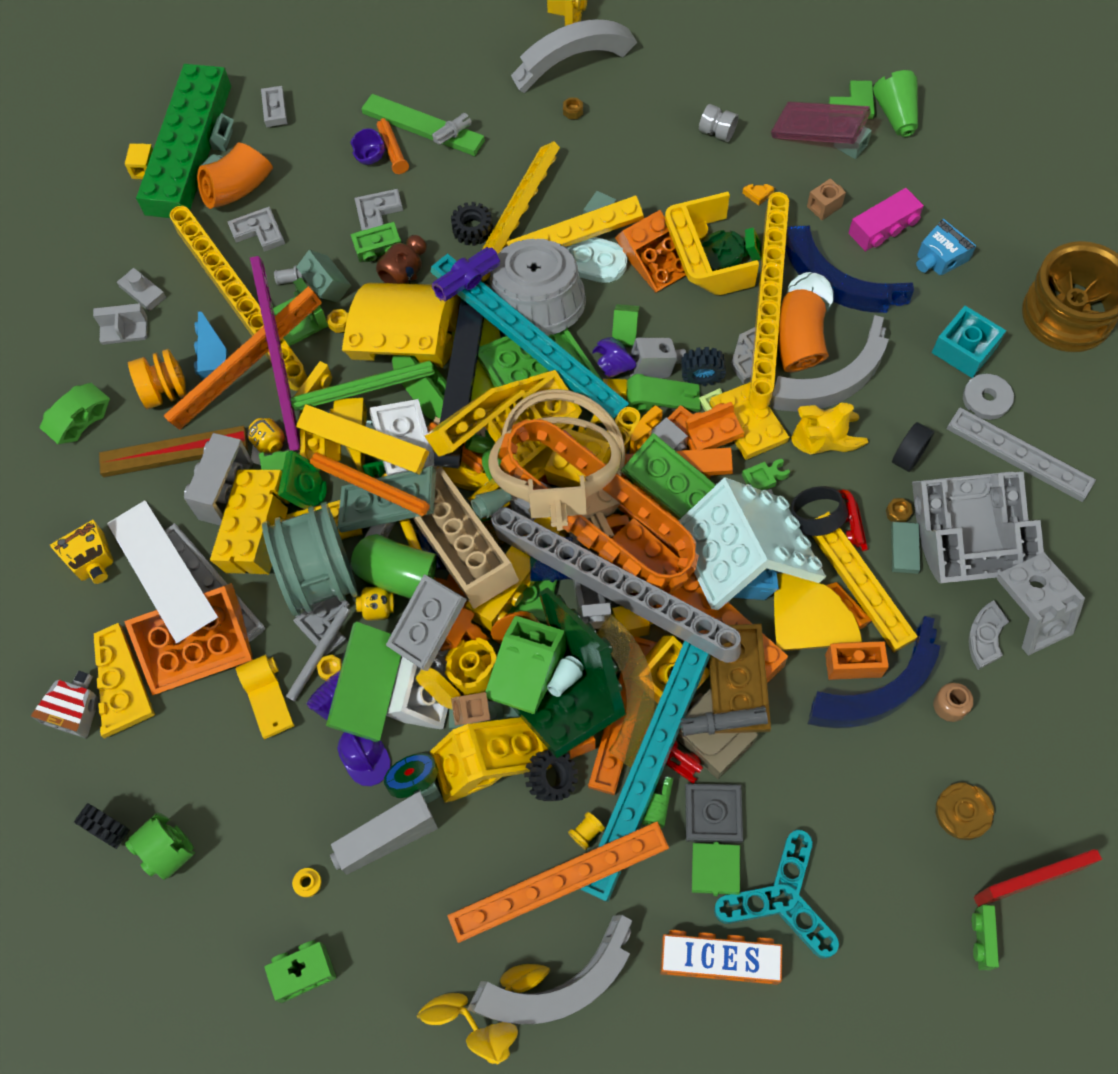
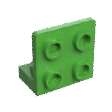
(311, 324)

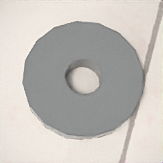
(992, 385)

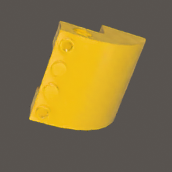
(399, 322)

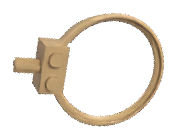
(558, 502)
(600, 503)

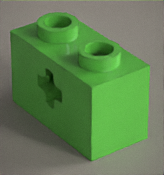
(287, 984)

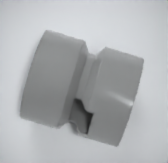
(719, 123)

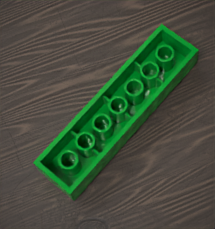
(183, 140)

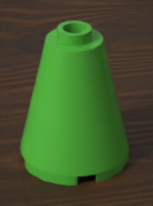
(899, 101)

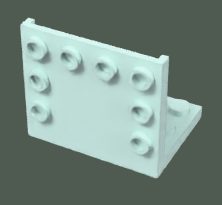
(743, 534)

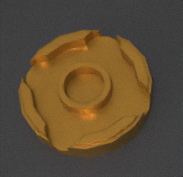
(964, 811)

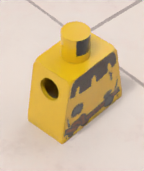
(85, 552)

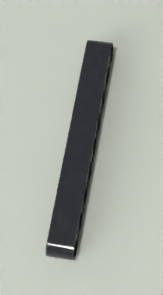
(461, 373)

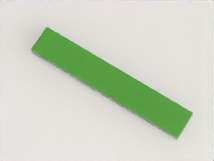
(420, 123)

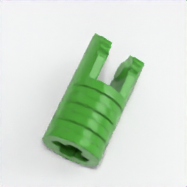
(658, 805)

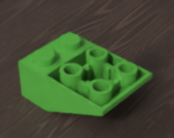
(526, 664)

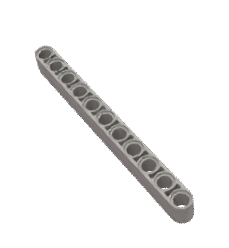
(620, 591)

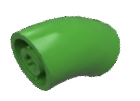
(392, 564)

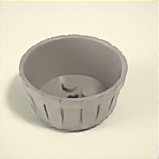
(549, 296)

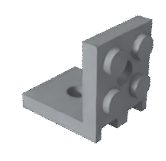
(1051, 609)

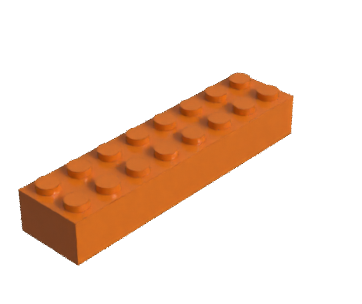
(660, 559)

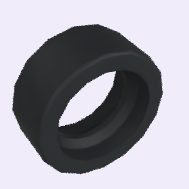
(912, 446)

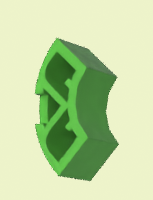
(74, 413)

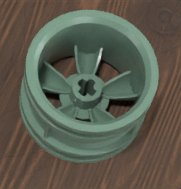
(309, 559)

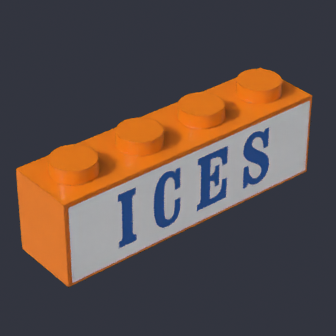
(720, 958)

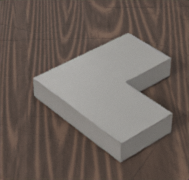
(374, 205)
(257, 223)
(317, 622)

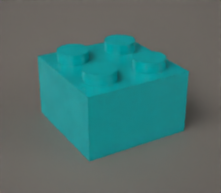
(968, 341)

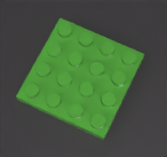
(508, 362)

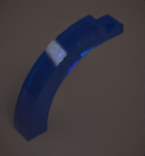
(847, 289)
(866, 708)

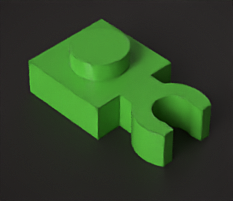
(764, 477)

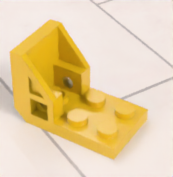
(482, 754)

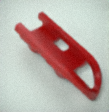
(856, 534)
(689, 763)

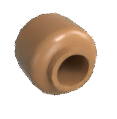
(953, 702)

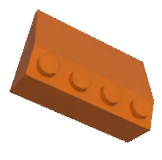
(203, 653)

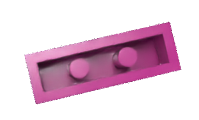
(886, 219)

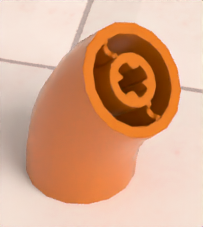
(232, 176)
(802, 330)

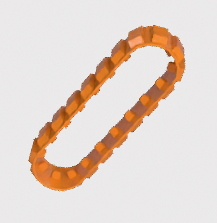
(619, 489)

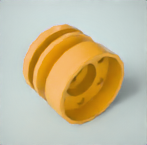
(157, 379)

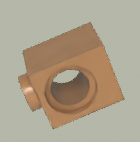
(826, 199)
(470, 708)

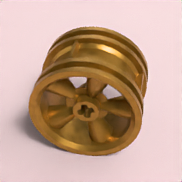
(1067, 320)

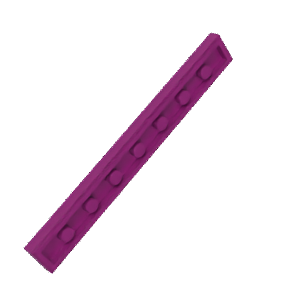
(275, 353)

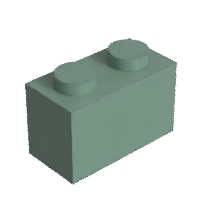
(323, 276)

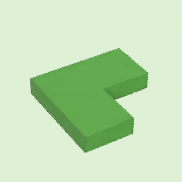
(860, 95)

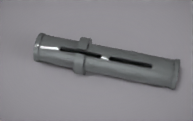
(721, 721)

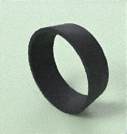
(824, 525)

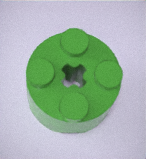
(160, 847)

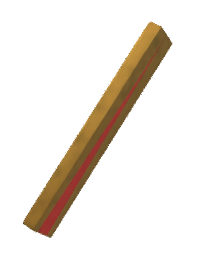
(162, 452)

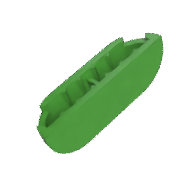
(427, 389)

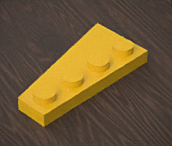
(119, 683)

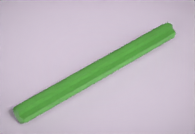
(362, 385)

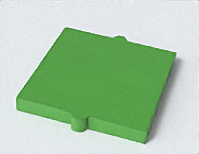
(716, 869)

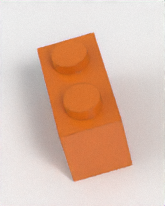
(856, 660)

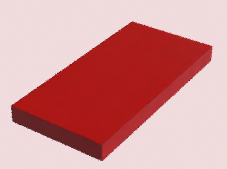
(1037, 877)

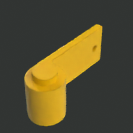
(265, 695)

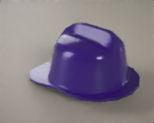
(363, 759)

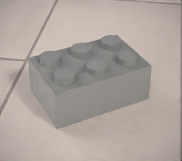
(215, 476)

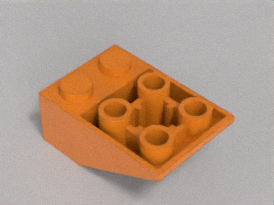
(652, 251)

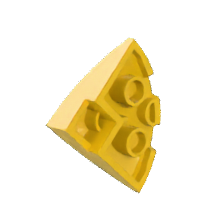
(811, 616)

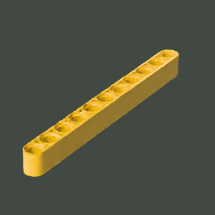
(231, 286)
(769, 302)

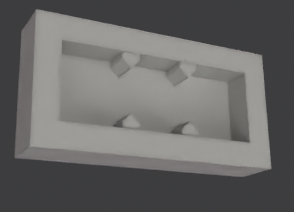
(141, 289)

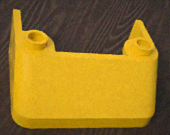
(688, 227)

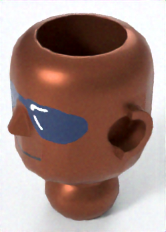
(402, 261)

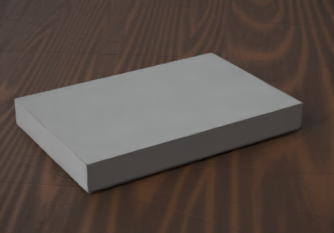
(426, 622)

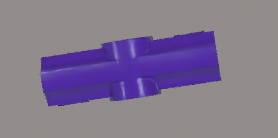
(466, 274)

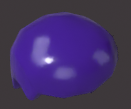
(367, 146)

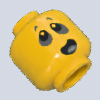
(375, 603)

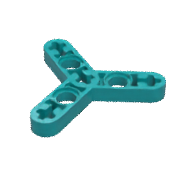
(794, 906)

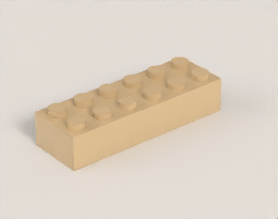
(465, 545)

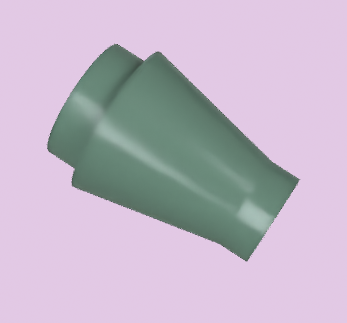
(490, 502)

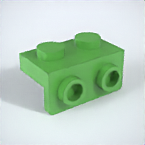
(375, 241)

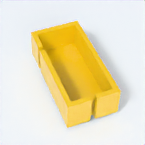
(240, 538)

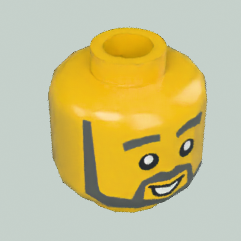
(266, 435)

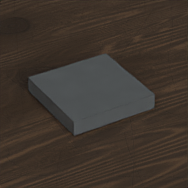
(713, 813)

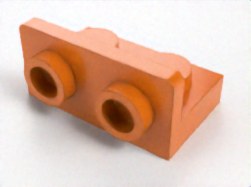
(714, 427)

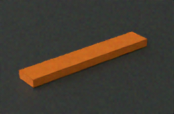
(607, 766)

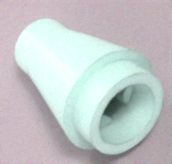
(566, 674)

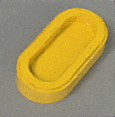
(437, 687)

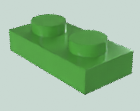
(985, 949)

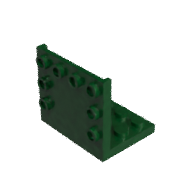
(589, 702)

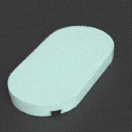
(599, 259)

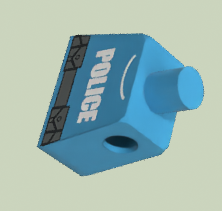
(944, 249)

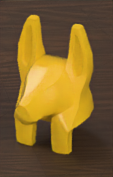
(826, 429)

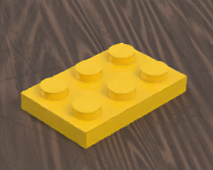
(760, 426)

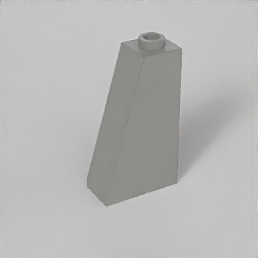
(383, 834)

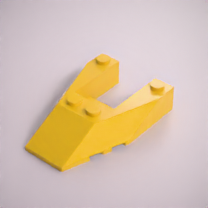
(491, 412)

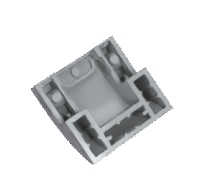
(975, 525)

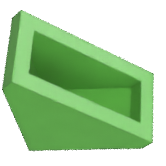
(625, 324)

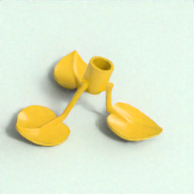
(494, 1040)

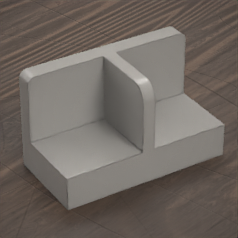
(121, 323)

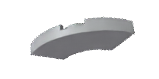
(984, 635)

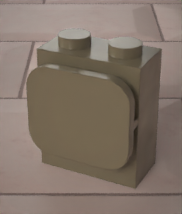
(717, 750)

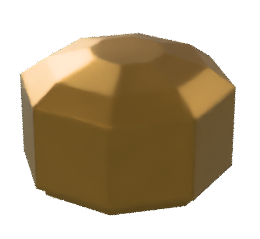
(572, 108)
(899, 510)

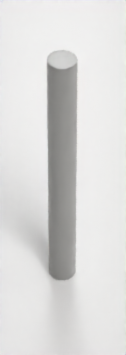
(318, 653)

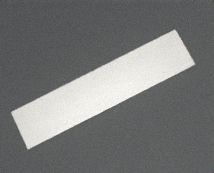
(162, 572)

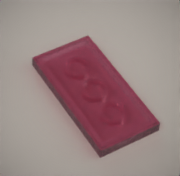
(821, 122)

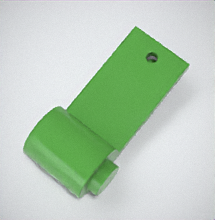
(649, 391)

